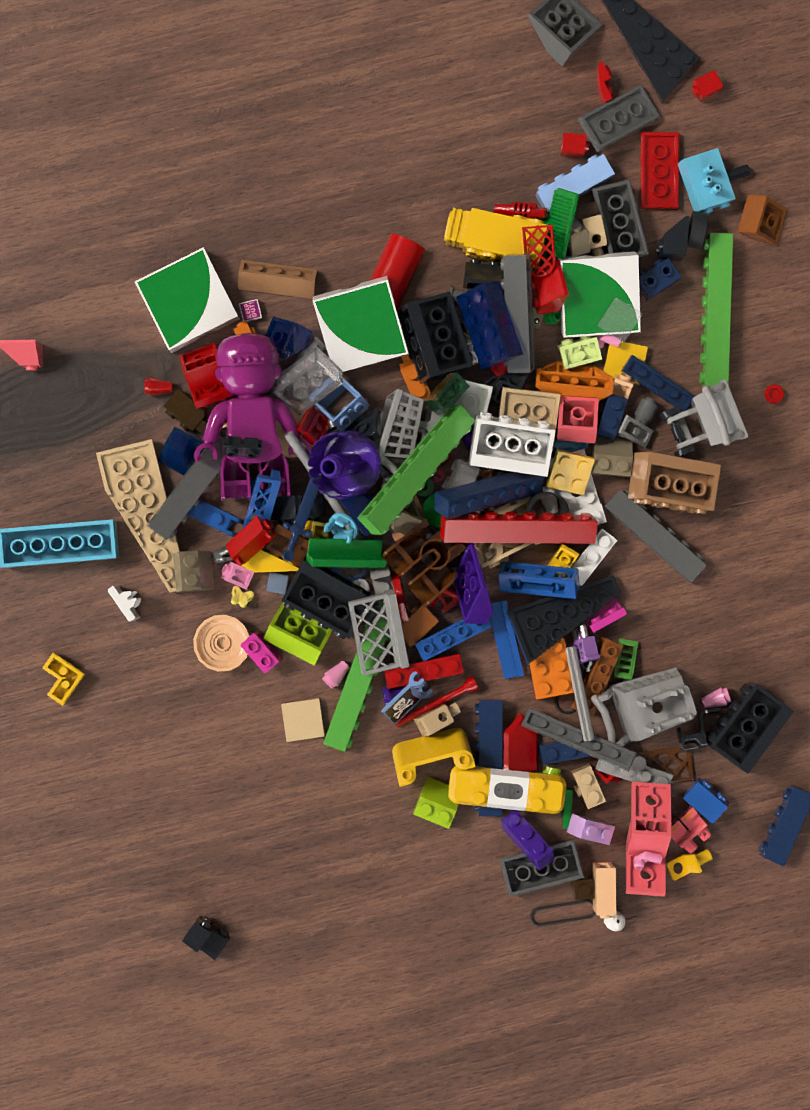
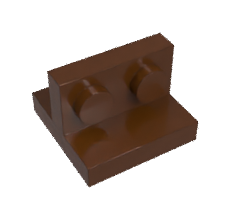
(281, 541)

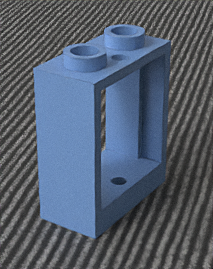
(350, 412)

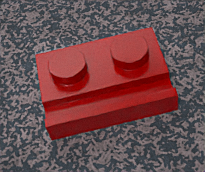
(313, 425)

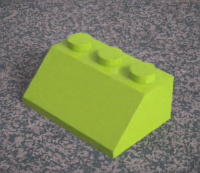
(297, 634)

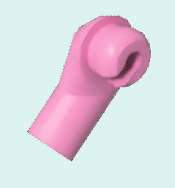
(602, 339)
(646, 856)

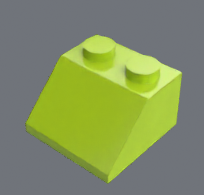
(435, 803)

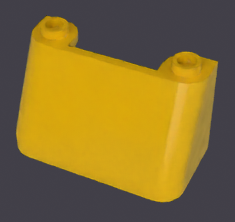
(430, 749)

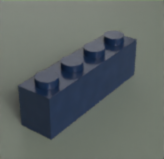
(786, 826)

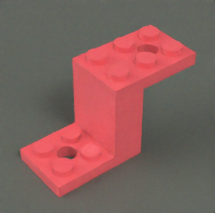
(648, 832)

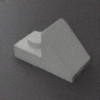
(635, 431)
(381, 579)

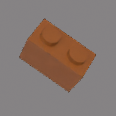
(418, 625)

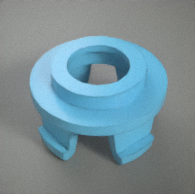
(336, 523)

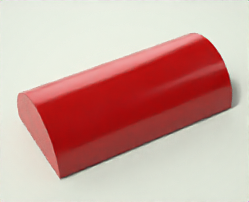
(399, 263)

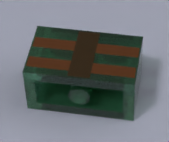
(446, 393)

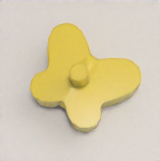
(240, 597)

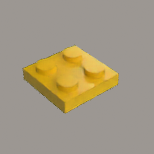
(570, 472)

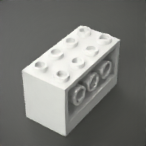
(512, 457)

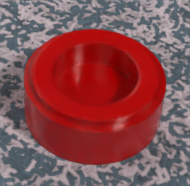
(773, 394)

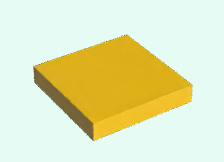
(618, 356)

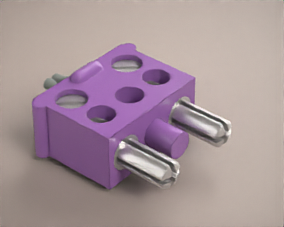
(585, 647)

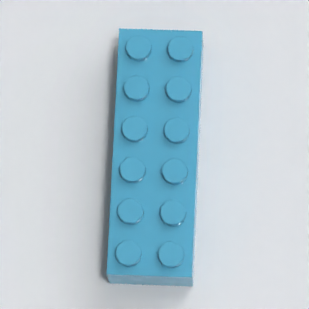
(58, 543)

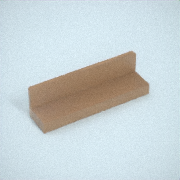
(277, 279)

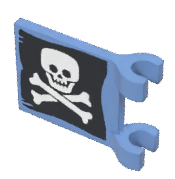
(407, 699)

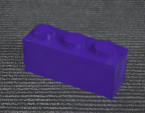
(527, 839)

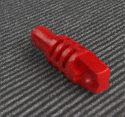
(523, 209)

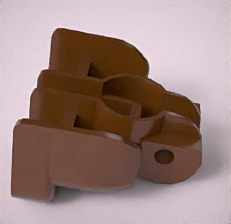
(437, 576)

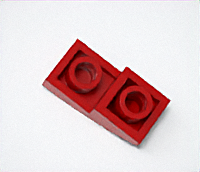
(603, 78)

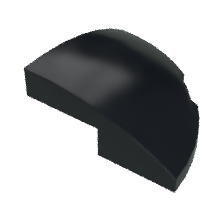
(509, 380)

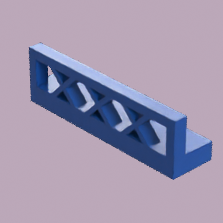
(269, 495)
(505, 641)

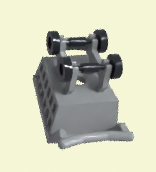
(715, 414)

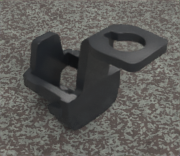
(698, 738)

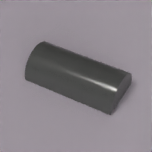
(620, 218)
(523, 876)

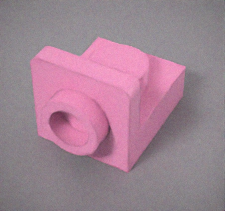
(237, 574)

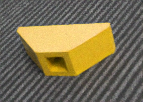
(563, 557)

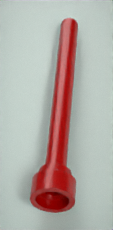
(469, 685)

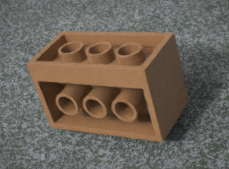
(674, 482)

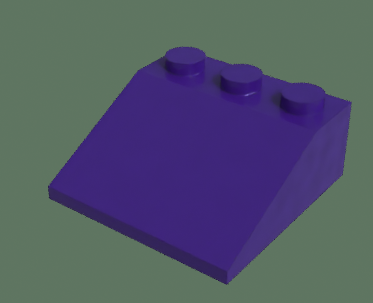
(472, 589)

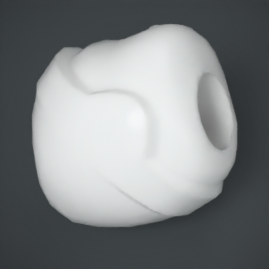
(616, 922)

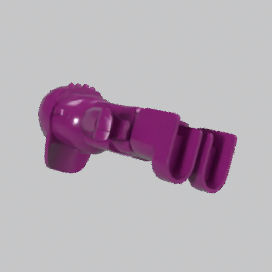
(248, 371)

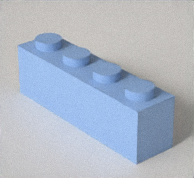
(580, 180)

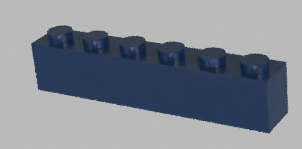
(487, 493)
(489, 742)

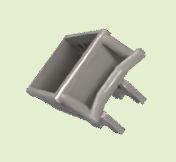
(407, 438)
(635, 701)

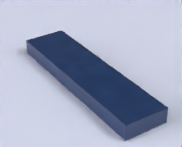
(657, 383)

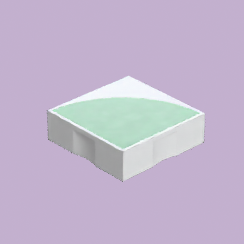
(592, 288)
(186, 300)
(360, 324)

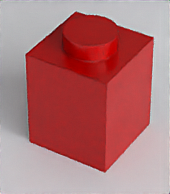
(706, 86)
(574, 145)

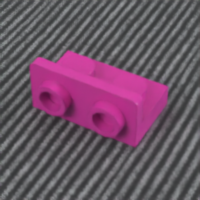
(606, 615)
(261, 651)

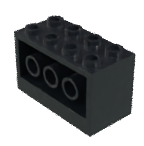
(435, 337)
(324, 585)
(759, 733)

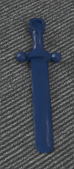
(300, 521)

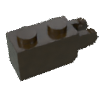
(184, 409)

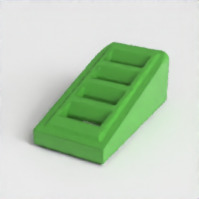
(630, 667)

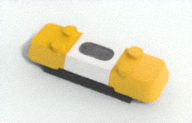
(507, 789)

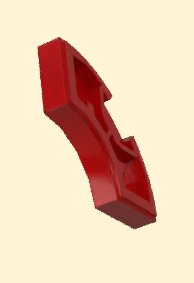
(400, 595)

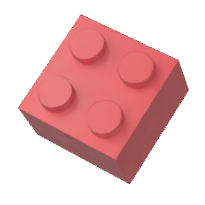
(577, 419)

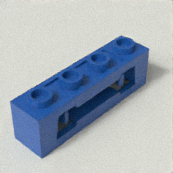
(539, 580)
(448, 638)

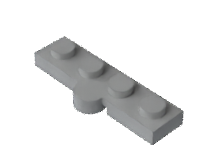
(638, 772)

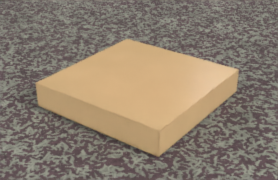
(302, 720)

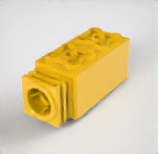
(490, 234)

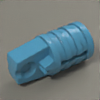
(569, 446)

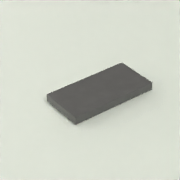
(618, 118)

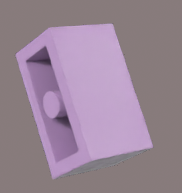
(590, 829)

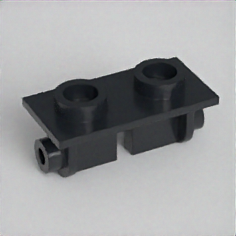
(251, 448)

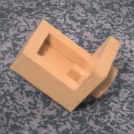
(622, 385)

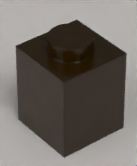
(583, 888)

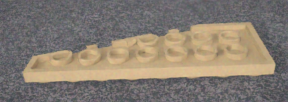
(138, 491)

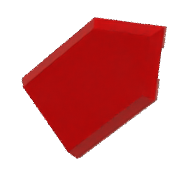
(519, 747)

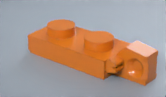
(411, 378)

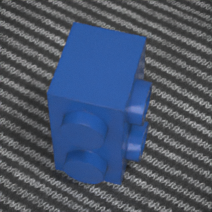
(706, 799)

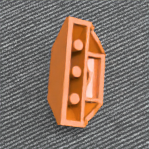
(575, 382)

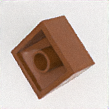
(762, 219)

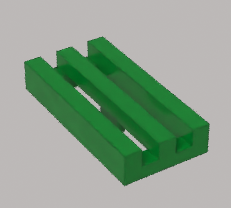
(567, 809)

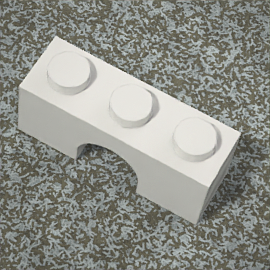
(593, 555)

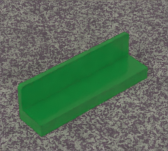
(339, 553)

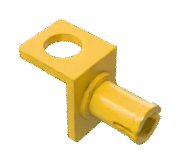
(690, 863)

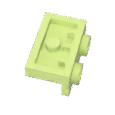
(579, 351)

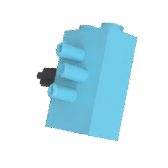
(708, 180)

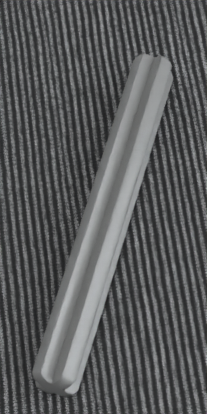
(580, 695)

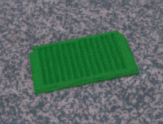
(561, 217)

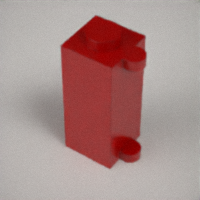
(250, 540)

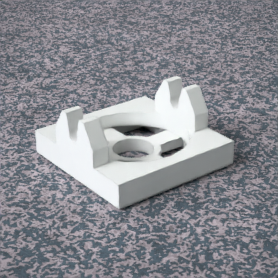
(126, 602)

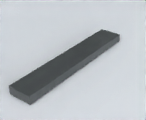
(573, 737)

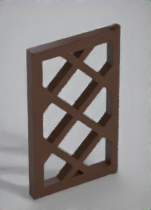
(671, 751)

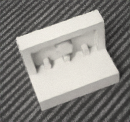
(475, 398)

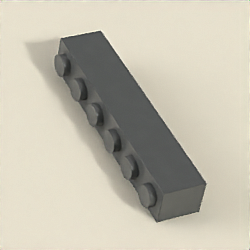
(518, 299)
(187, 493)
(655, 536)

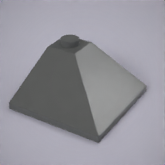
(563, 27)

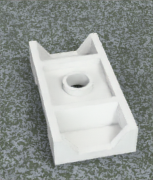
(584, 503)

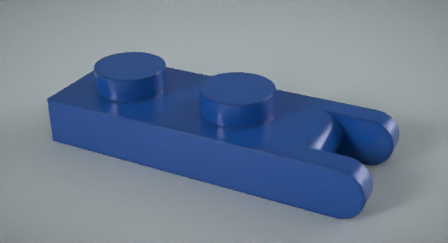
(213, 517)

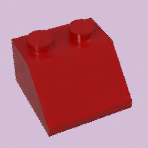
(549, 291)

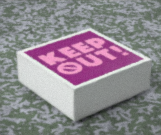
(250, 310)

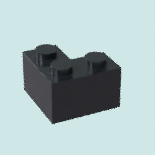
(288, 507)
(206, 937)

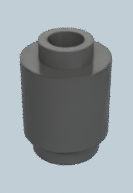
(646, 411)

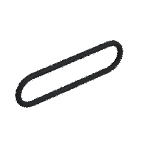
(558, 905)

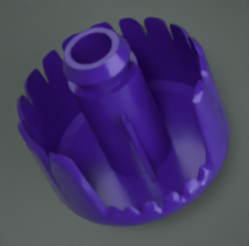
(344, 464)

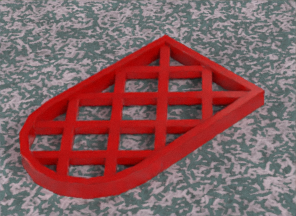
(525, 243)

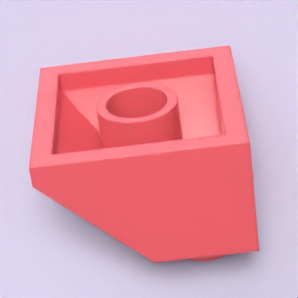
(25, 352)

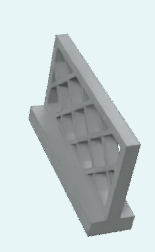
(393, 625)

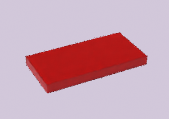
(659, 170)

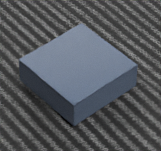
(277, 583)

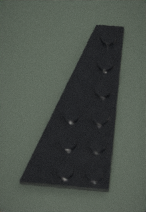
(653, 46)
(550, 619)

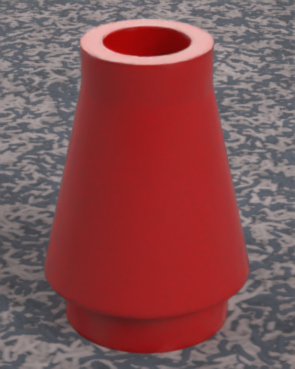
(157, 386)

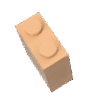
(604, 889)

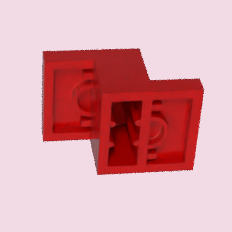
(199, 371)

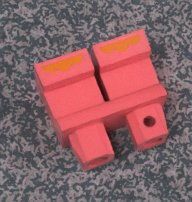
(695, 826)

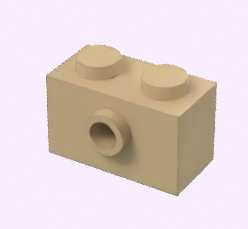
(588, 786)

